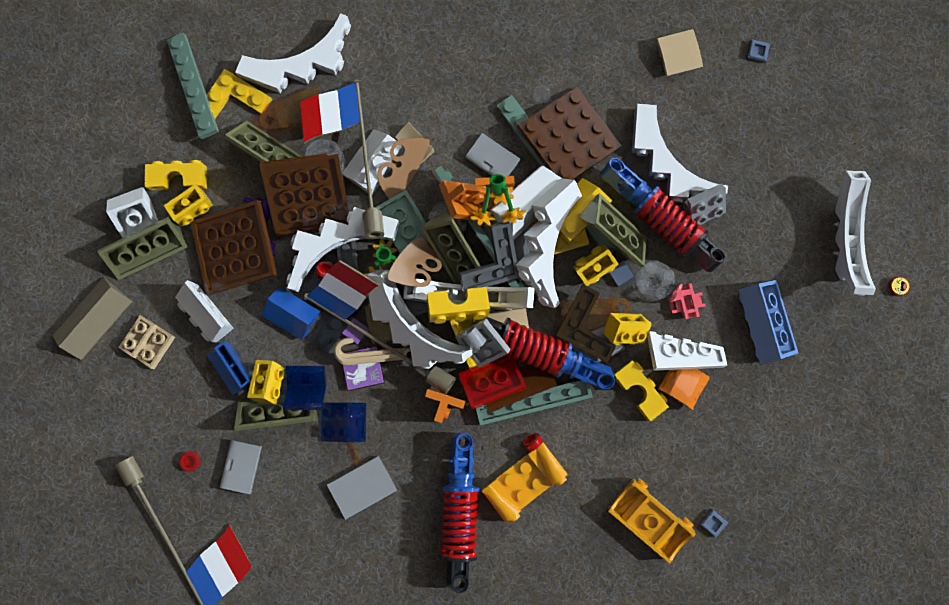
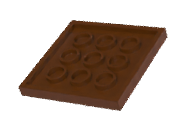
(569, 135)
(305, 192)
(233, 247)

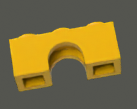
(159, 174)
(442, 309)
(652, 402)

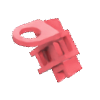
(683, 303)

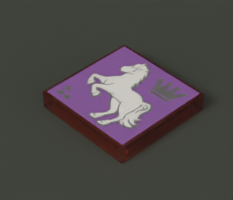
(363, 375)

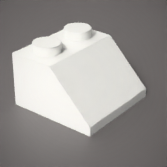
(131, 211)

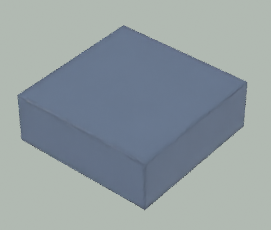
(758, 51)
(621, 274)
(713, 523)

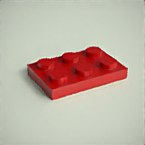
(492, 381)

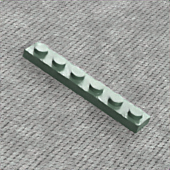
(192, 86)
(544, 400)

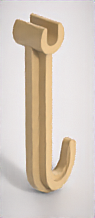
(367, 356)

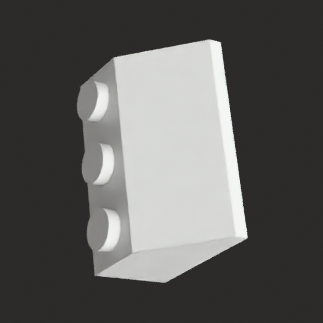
(378, 152)
(202, 312)

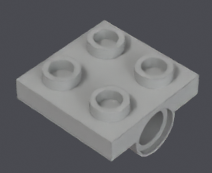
(706, 204)
(484, 342)

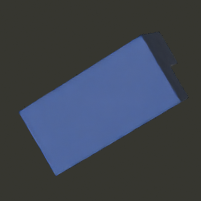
(290, 313)
(230, 368)

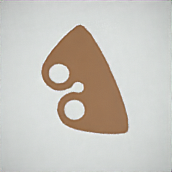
(411, 159)
(405, 268)

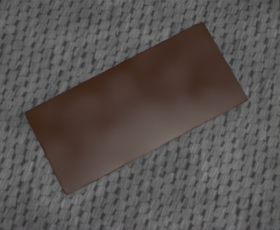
(535, 381)

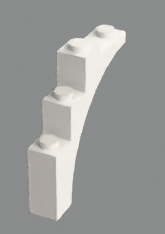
(301, 67)
(662, 163)
(333, 234)
(850, 235)
(542, 237)
(499, 297)
(406, 329)

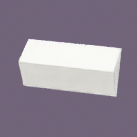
(524, 196)

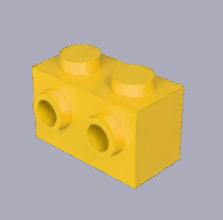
(188, 205)
(595, 265)
(627, 328)
(266, 382)

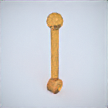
(358, 461)

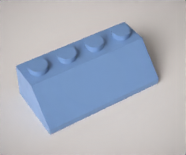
(767, 321)

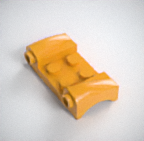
(524, 482)
(651, 520)

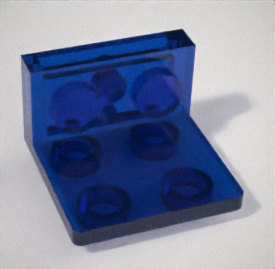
(305, 387)
(343, 422)

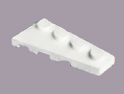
(678, 354)

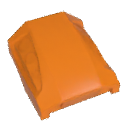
(684, 385)

